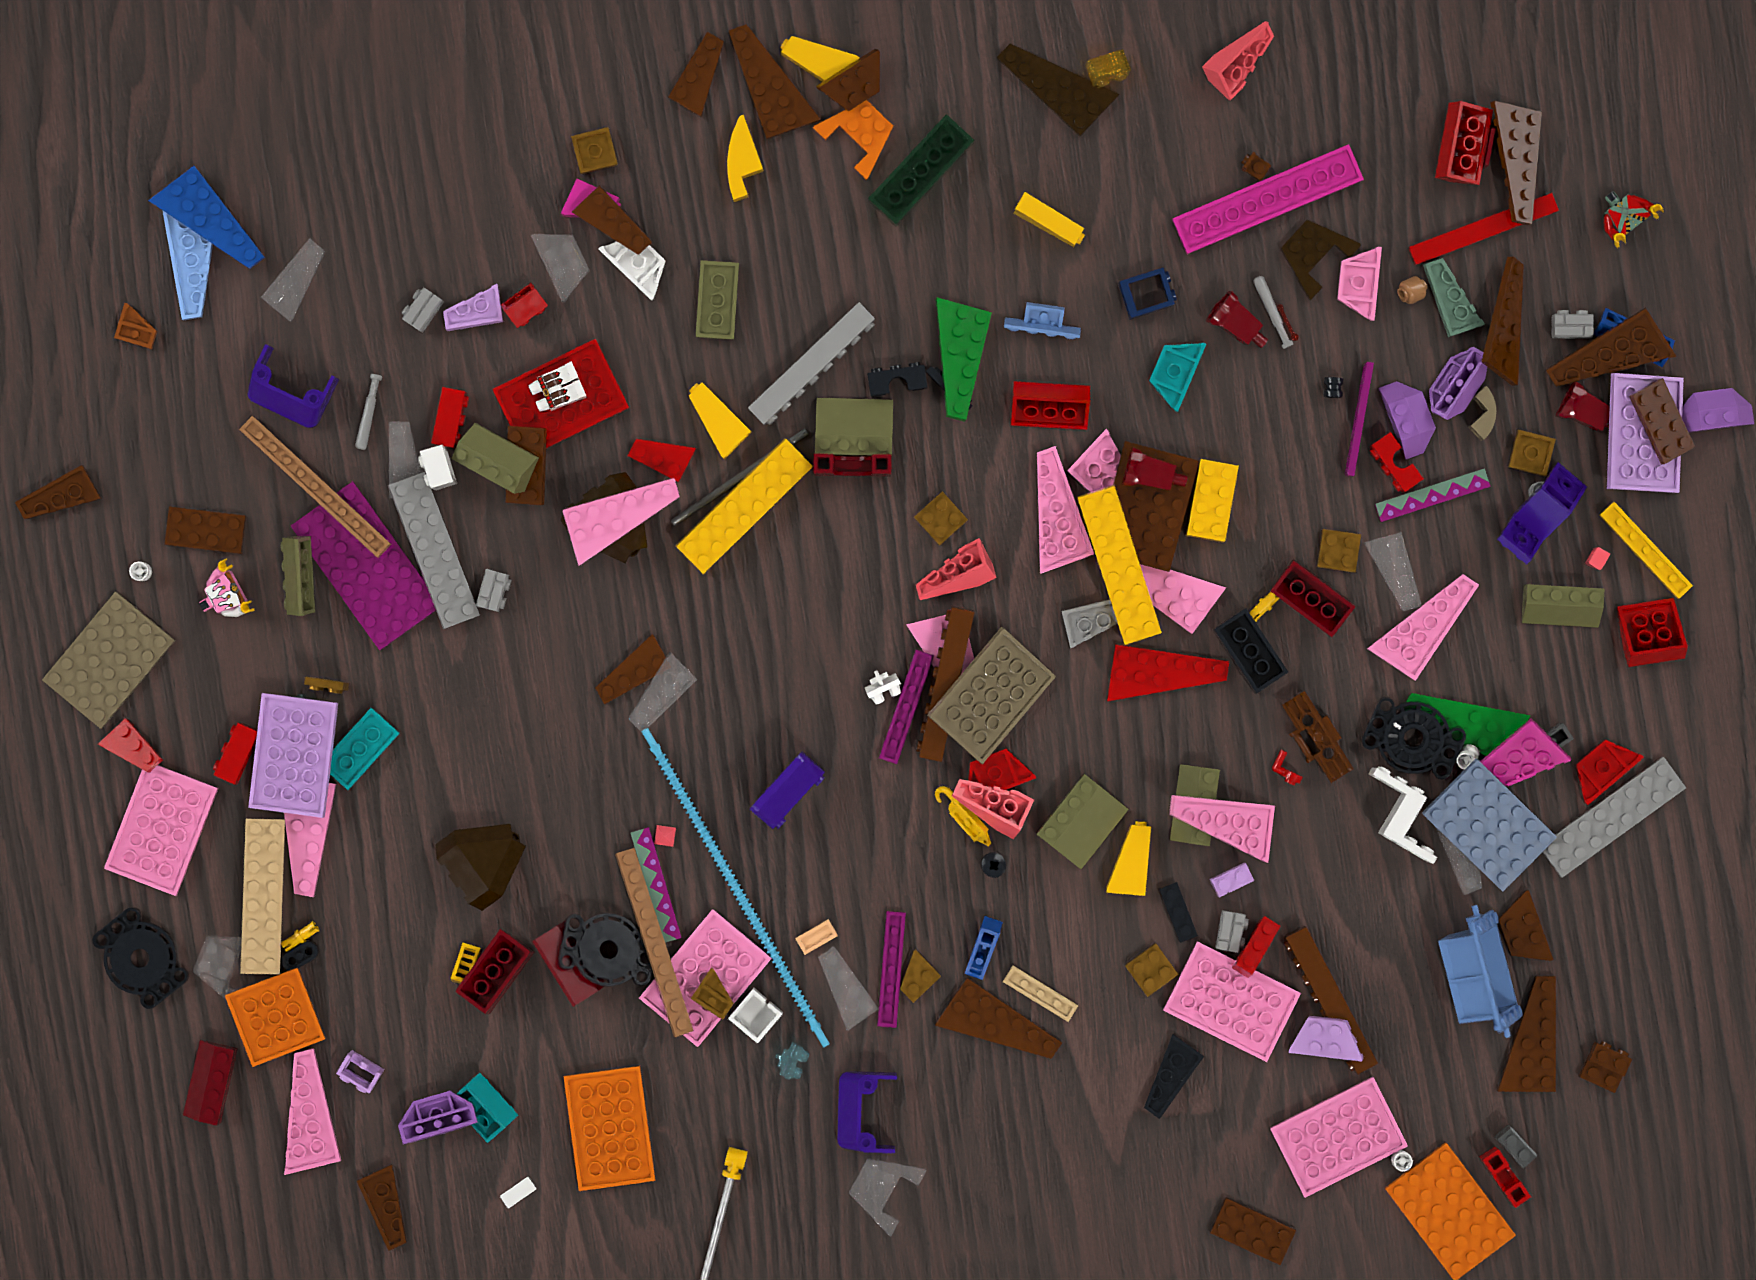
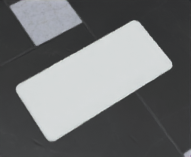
(518, 1192)

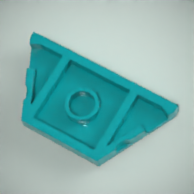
(1175, 371)

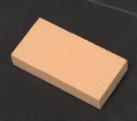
(816, 936)

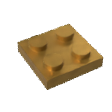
(594, 150)
(1531, 453)
(940, 518)
(1338, 550)
(320, 684)
(1151, 969)

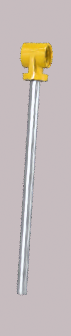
(734, 1160)

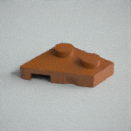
(135, 329)

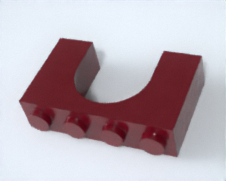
(852, 466)

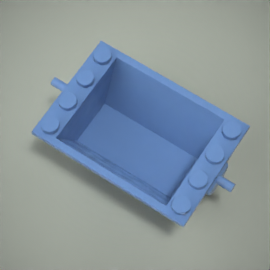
(1480, 973)

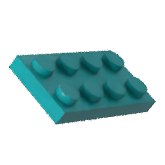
(361, 748)

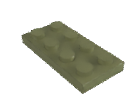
(717, 300)

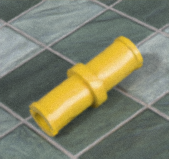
(1265, 604)
(300, 936)

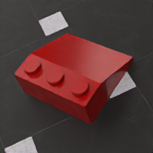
(1651, 632)

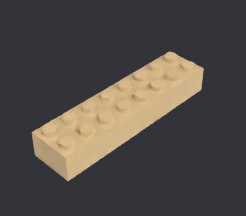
(262, 896)

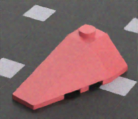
(1232, 64)
(964, 571)
(997, 807)

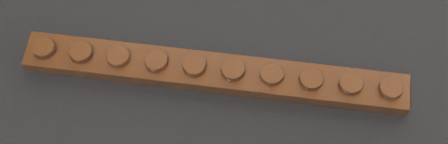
(315, 486)
(654, 942)

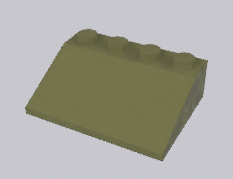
(853, 426)
(1082, 821)

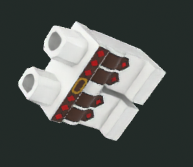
(554, 393)

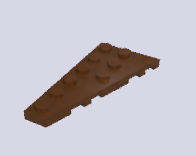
(1533, 1051)

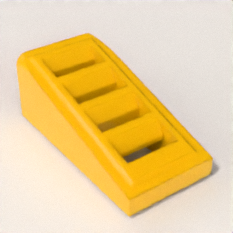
(454, 978)

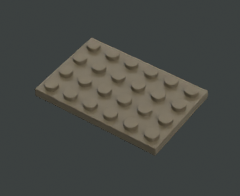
(108, 660)
(991, 695)

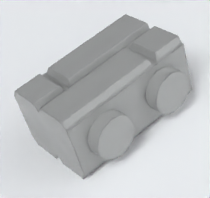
(422, 309)
(1572, 325)
(493, 590)
(1231, 931)

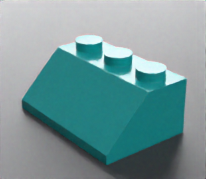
(490, 1108)

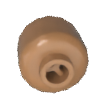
(1412, 290)

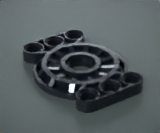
(1431, 748)
(588, 950)
(158, 967)

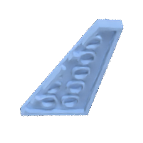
(190, 265)

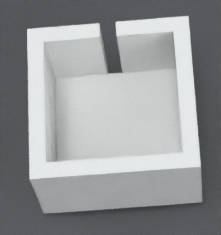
(437, 467)
(755, 1015)

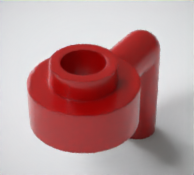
(1291, 777)

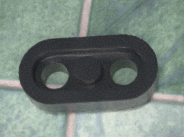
(300, 955)

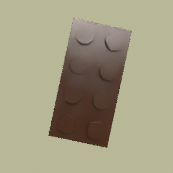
(1662, 421)
(534, 441)
(205, 530)
(1253, 1231)

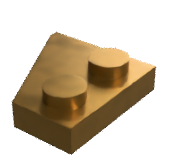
(918, 977)
(713, 995)

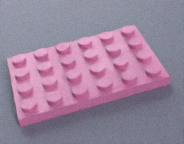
(161, 829)
(716, 946)
(1229, 1005)
(1338, 1137)

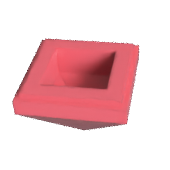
(665, 835)

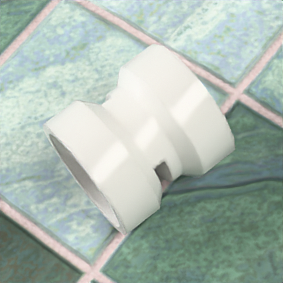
(138, 568)
(1467, 756)
(1401, 1160)

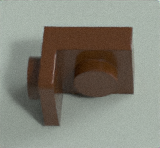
(1255, 166)

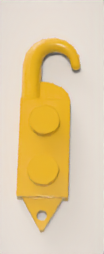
(965, 818)

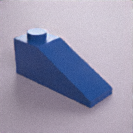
(983, 947)

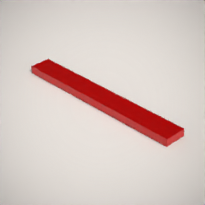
(1477, 231)

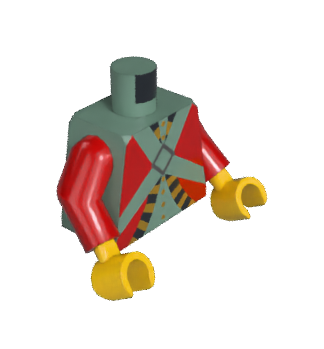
(1626, 215)

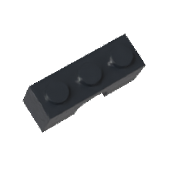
(913, 375)

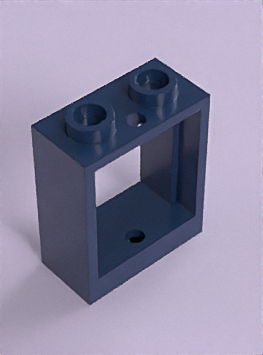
(1128, 299)

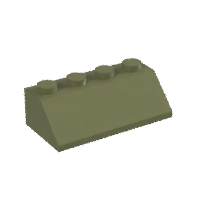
(495, 458)
(298, 575)
(1562, 605)
(1195, 783)

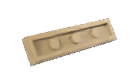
(1040, 993)

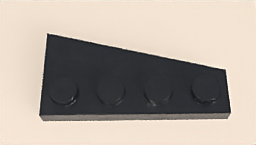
(1176, 1068)

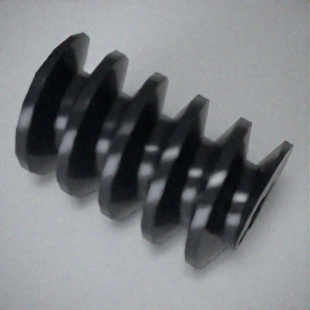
(991, 872)

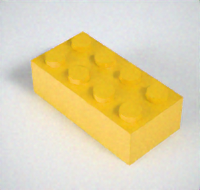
(1211, 500)

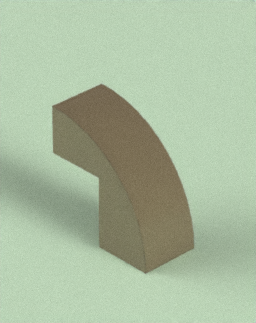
(1483, 425)

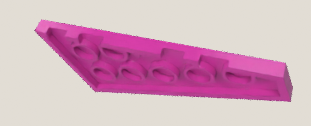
(1524, 755)

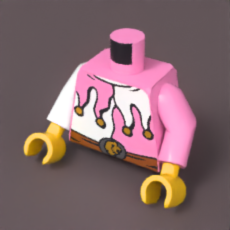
(225, 593)

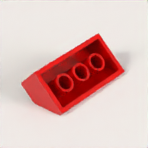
(1464, 143)
(1050, 405)

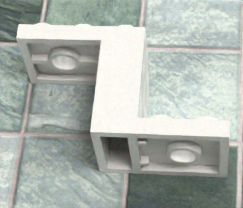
(1403, 814)

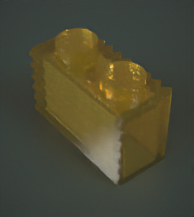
(1108, 68)

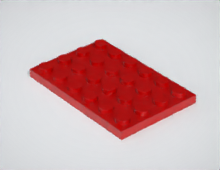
(599, 384)

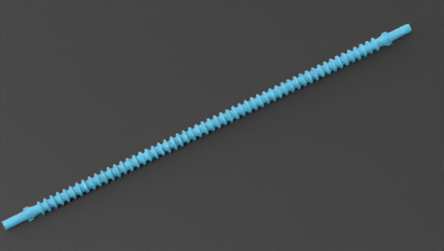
(815, 1025)

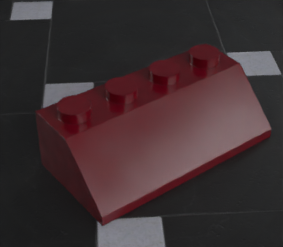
(1312, 598)
(494, 971)
(571, 981)
(210, 1082)

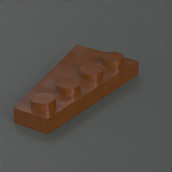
(695, 82)
(612, 220)
(65, 492)
(633, 671)
(383, 1201)

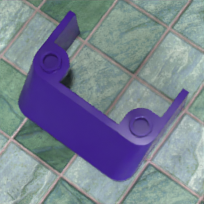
(304, 412)
(787, 790)
(851, 1087)

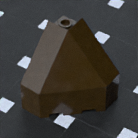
(635, 539)
(481, 861)

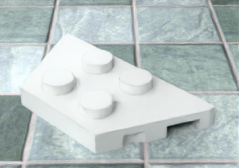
(641, 269)

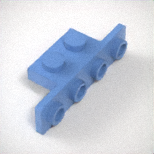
(1043, 319)

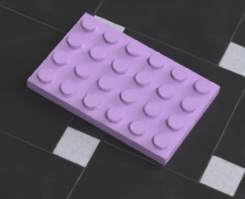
(1630, 452)
(293, 755)

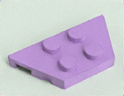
(1326, 1039)

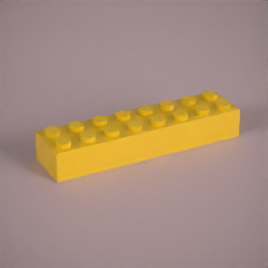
(744, 505)
(1119, 564)

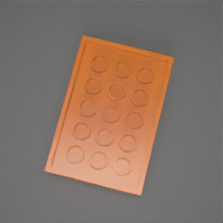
(609, 1128)
(1450, 1211)

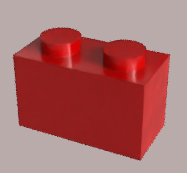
(524, 305)

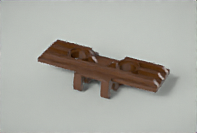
(1321, 732)

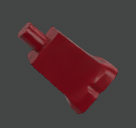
(1236, 320)
(1584, 408)
(1151, 472)

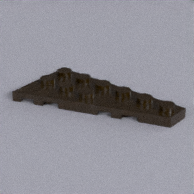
(1061, 90)

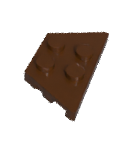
(854, 82)
(1523, 930)

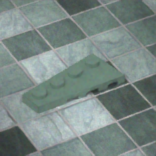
(1451, 301)

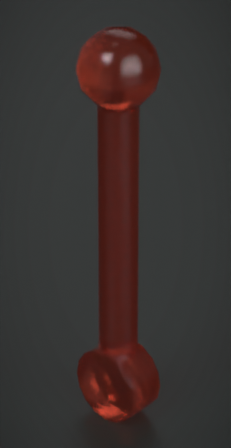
(1294, 337)

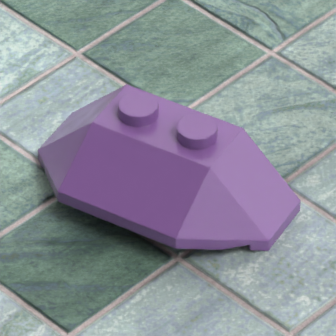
(1457, 383)
(1716, 410)
(1408, 417)
(436, 1117)

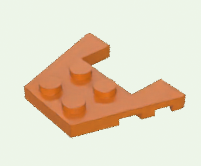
(865, 127)

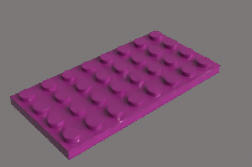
(380, 592)

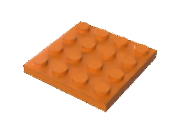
(275, 1017)

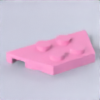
(1360, 282)

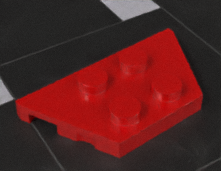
(1603, 768)
(1000, 770)

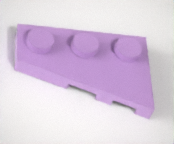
(476, 311)

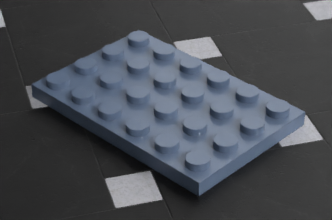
(1489, 824)

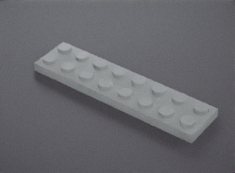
(433, 550)
(1613, 816)

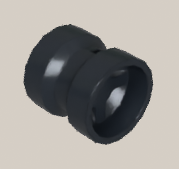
(1333, 387)

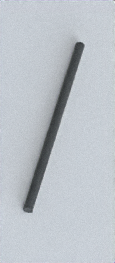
(729, 484)

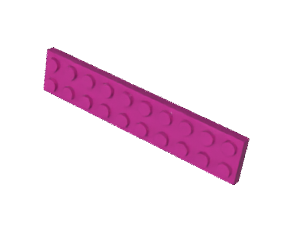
(1267, 199)

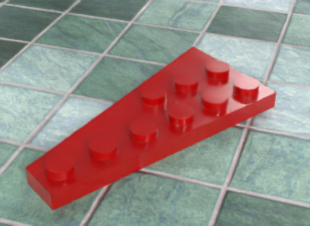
(1152, 671)

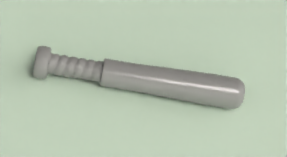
(1267, 299)
(366, 420)

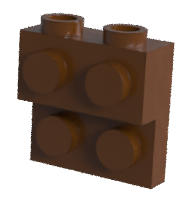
(1605, 1066)

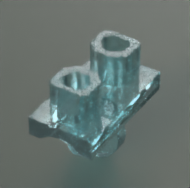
(789, 1059)

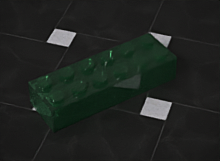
(921, 170)

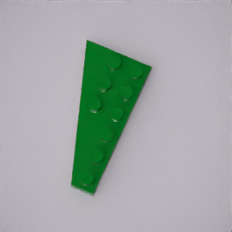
(961, 347)
(1483, 725)

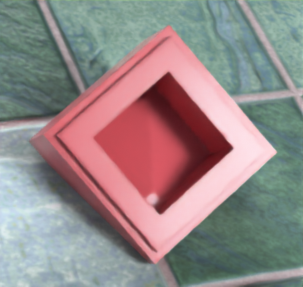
(1597, 558)

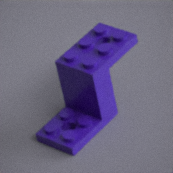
(1542, 513)

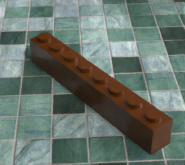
(946, 673)
(1326, 991)

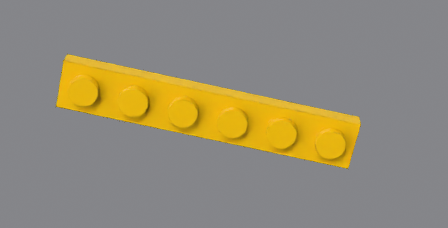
(1645, 550)

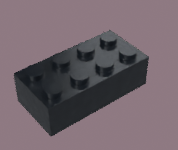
(1250, 651)

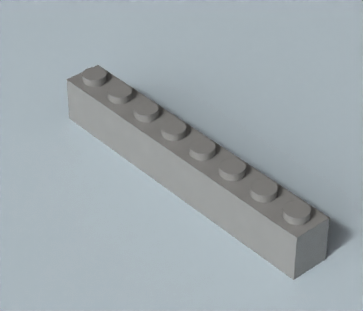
(813, 362)

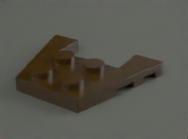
(1308, 247)

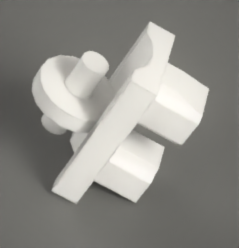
(882, 683)

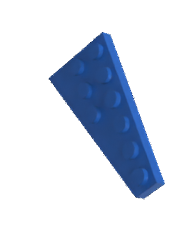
(201, 210)

